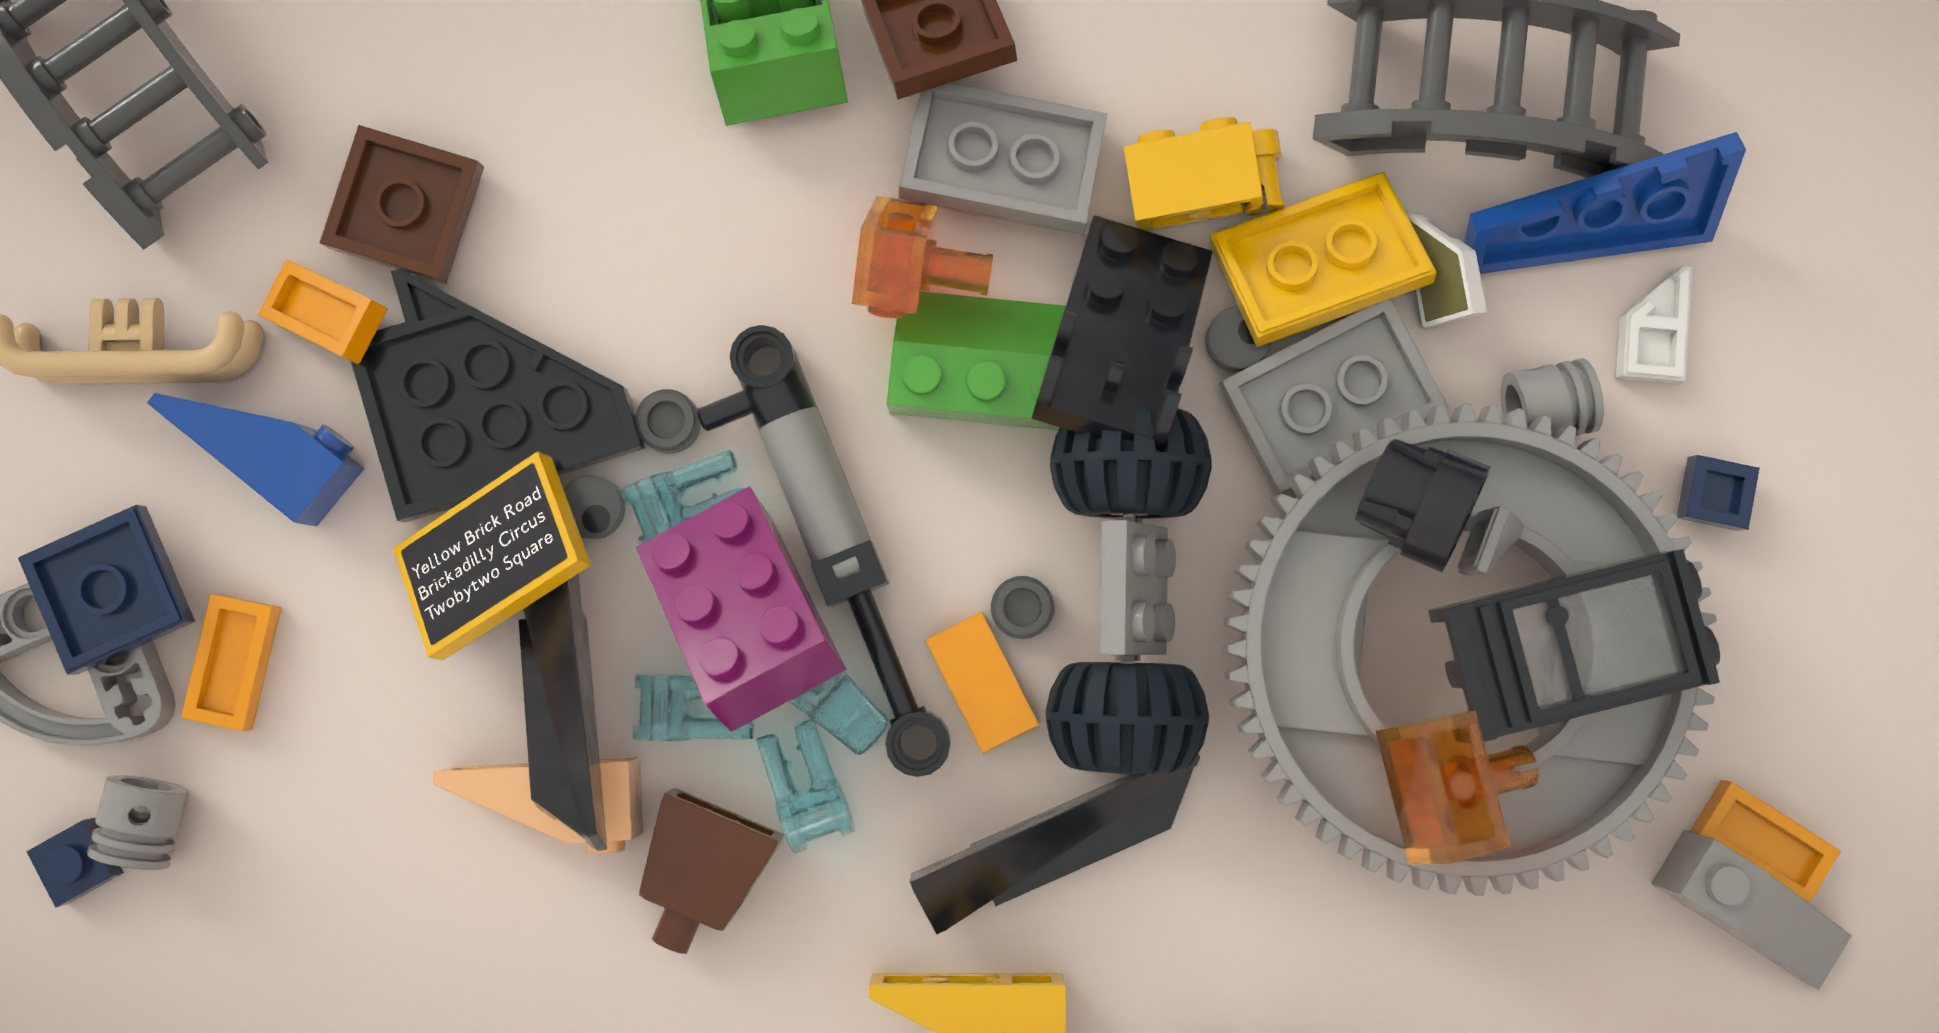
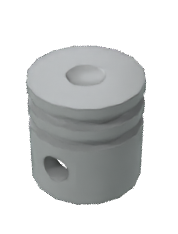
(1561, 391)
(133, 837)

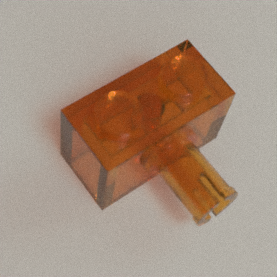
(902, 259)
(1450, 787)

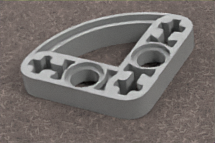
(52, 726)

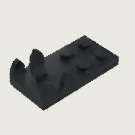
(1124, 333)

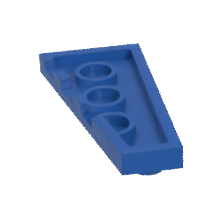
(1621, 211)

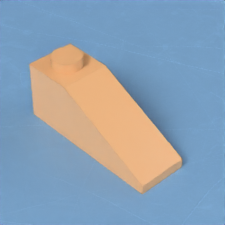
(507, 792)

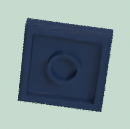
(106, 589)

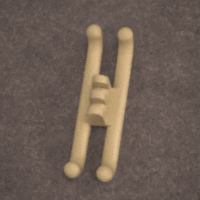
(132, 349)

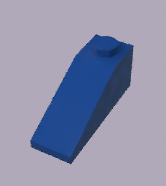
(283, 461)

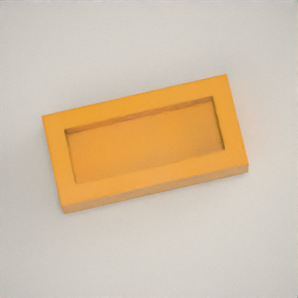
(322, 311)
(231, 662)
(982, 682)
(1767, 838)

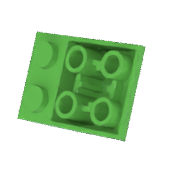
(772, 57)

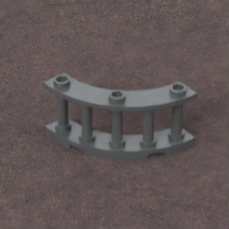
(38, 89)
(1504, 127)

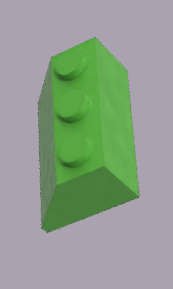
(972, 359)

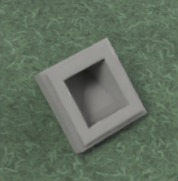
(1489, 540)

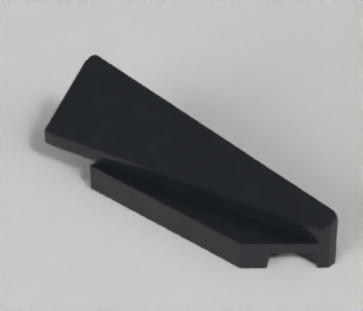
(562, 713)
(1049, 845)

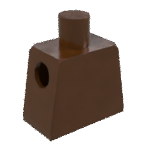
(701, 866)

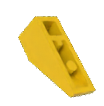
(975, 1001)

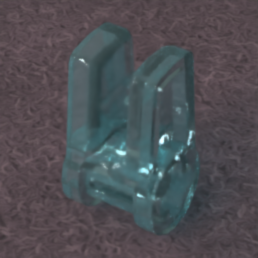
(669, 489)
(844, 712)
(677, 720)
(794, 804)

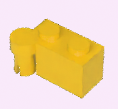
(1203, 173)

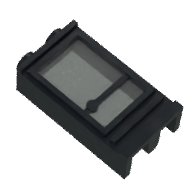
(1580, 643)

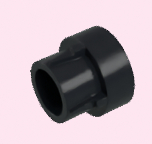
(1422, 500)

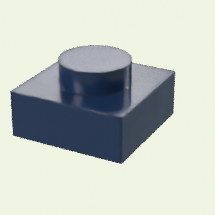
(1718, 493)
(66, 866)

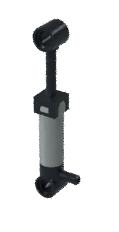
(826, 518)

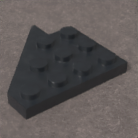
(471, 398)

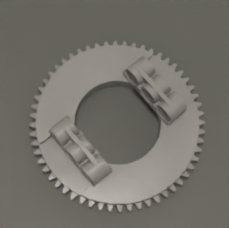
(1307, 643)

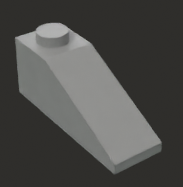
(1752, 907)

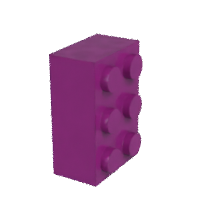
(739, 610)

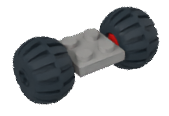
(1128, 712)

